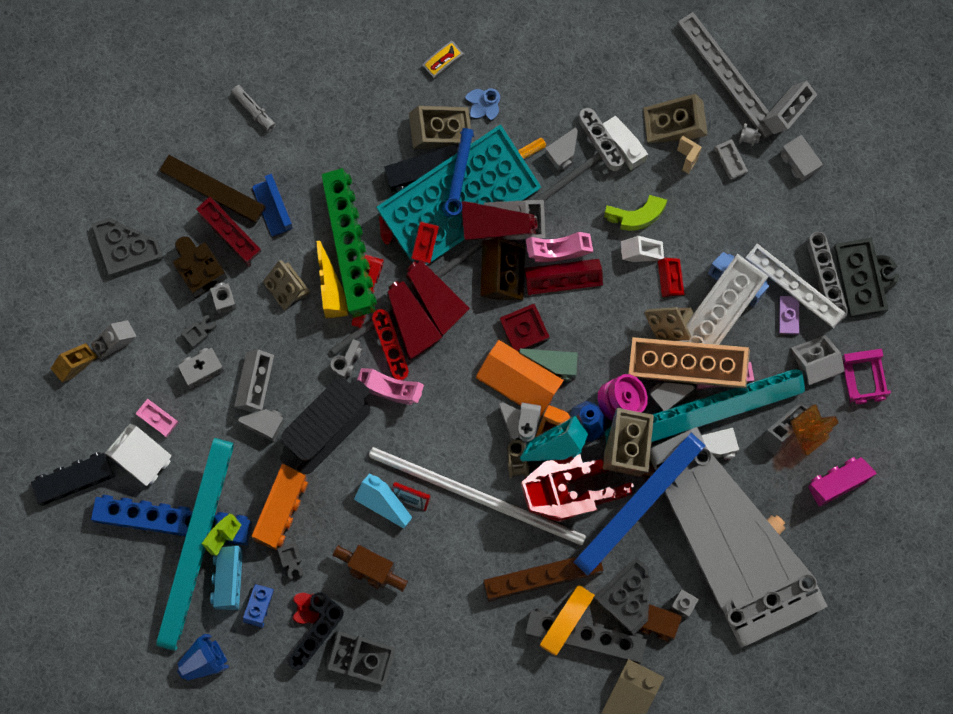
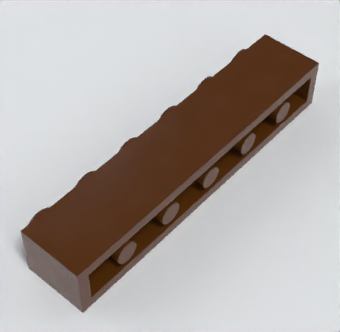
(535, 578)

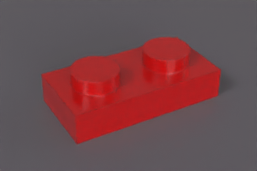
(424, 242)

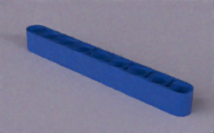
(639, 504)

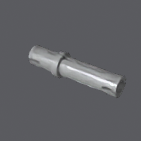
(251, 106)

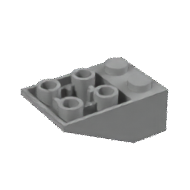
(528, 206)

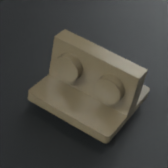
(285, 285)
(669, 323)

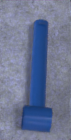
(459, 173)

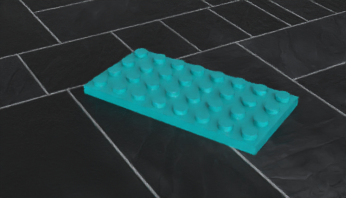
(492, 175)

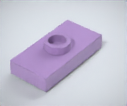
(788, 315)

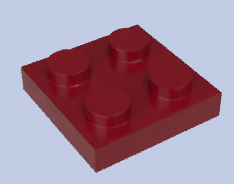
(524, 328)

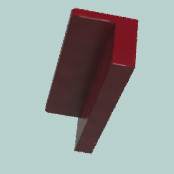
(228, 230)
(564, 276)

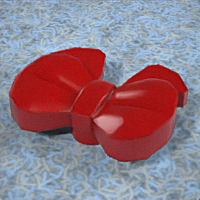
(303, 614)

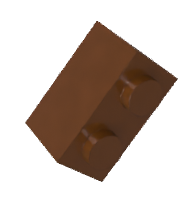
(661, 623)

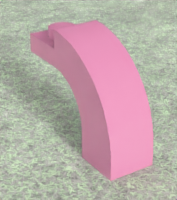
(559, 249)
(390, 388)

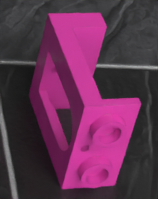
(861, 357)

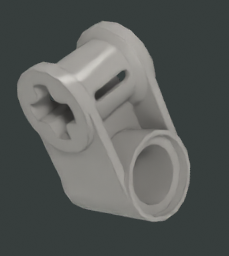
(528, 418)

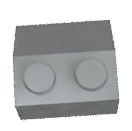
(818, 359)

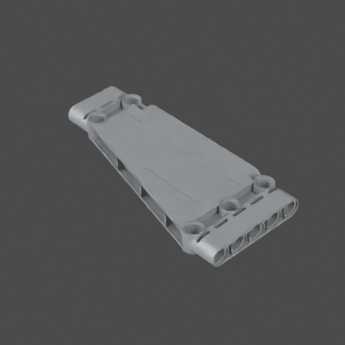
(737, 548)

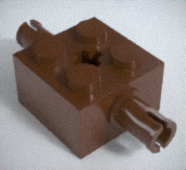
(370, 566)

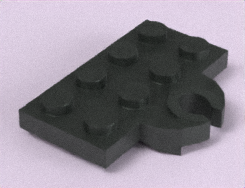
(864, 276)

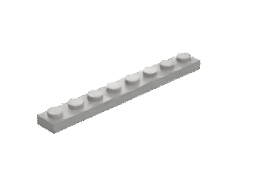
(725, 72)

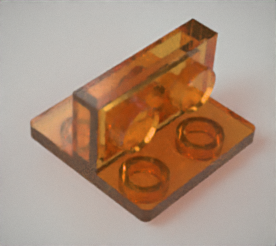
(812, 429)

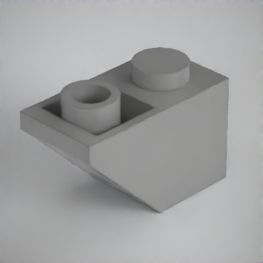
(113, 338)

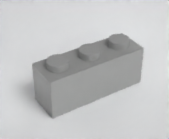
(790, 107)
(254, 380)

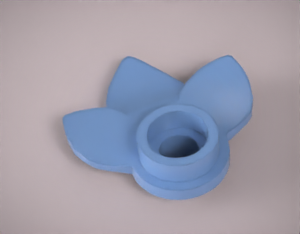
(483, 106)

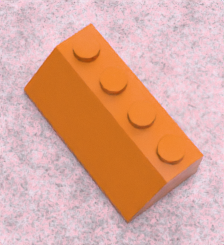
(279, 507)

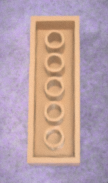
(689, 362)

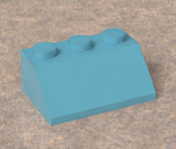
(227, 578)

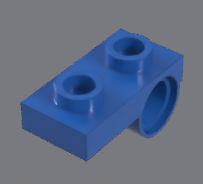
(258, 605)

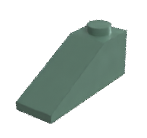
(558, 362)

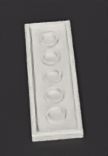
(725, 302)

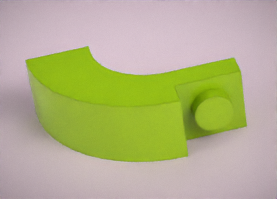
(639, 218)

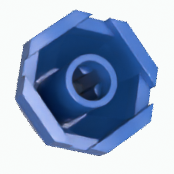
(591, 418)
(202, 659)

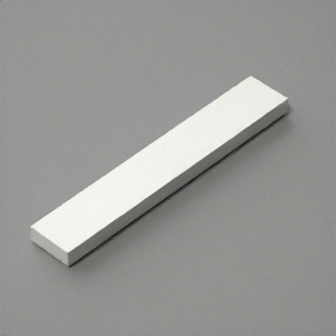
(795, 286)

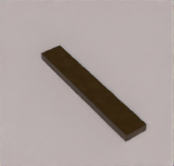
(212, 188)

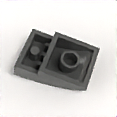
(360, 658)

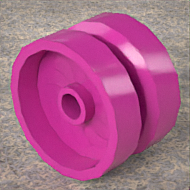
(624, 393)

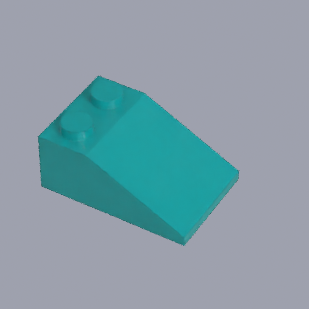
(557, 443)

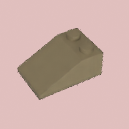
(675, 119)
(437, 126)
(629, 443)
(633, 690)

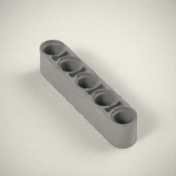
(826, 269)

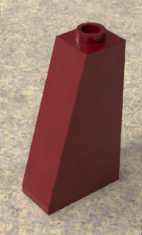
(491, 222)
(436, 297)
(413, 323)

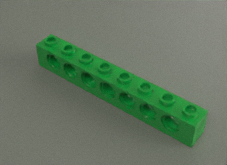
(332, 183)

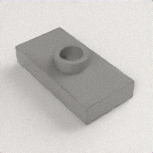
(731, 160)

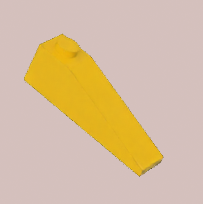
(332, 291)

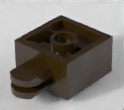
(197, 265)

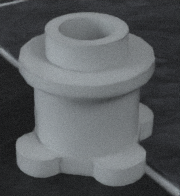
(749, 135)

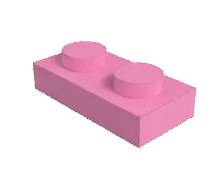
(157, 418)

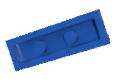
(275, 212)

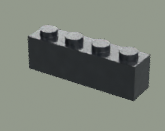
(406, 172)
(72, 479)

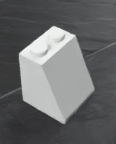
(139, 454)

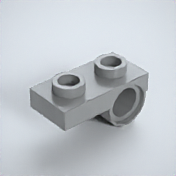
(354, 352)

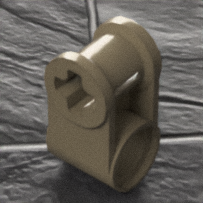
(515, 462)

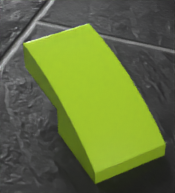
(223, 531)

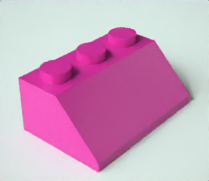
(841, 480)

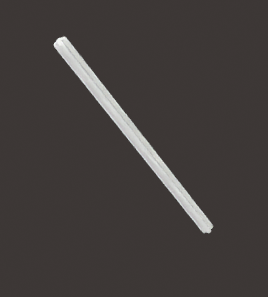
(477, 496)

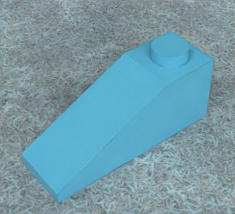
(381, 499)

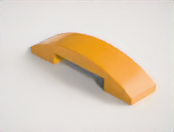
(567, 620)

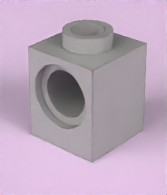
(227, 304)
(684, 604)

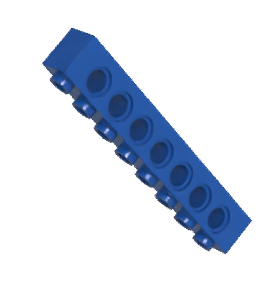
(104, 504)

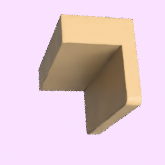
(690, 150)

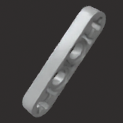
(598, 140)

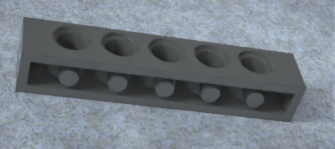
(636, 641)

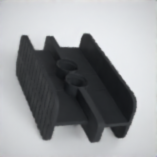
(324, 425)

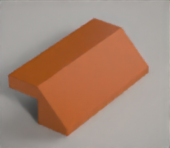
(518, 377)

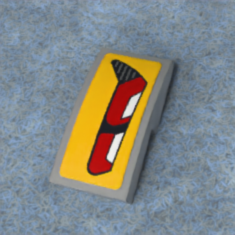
(442, 59)

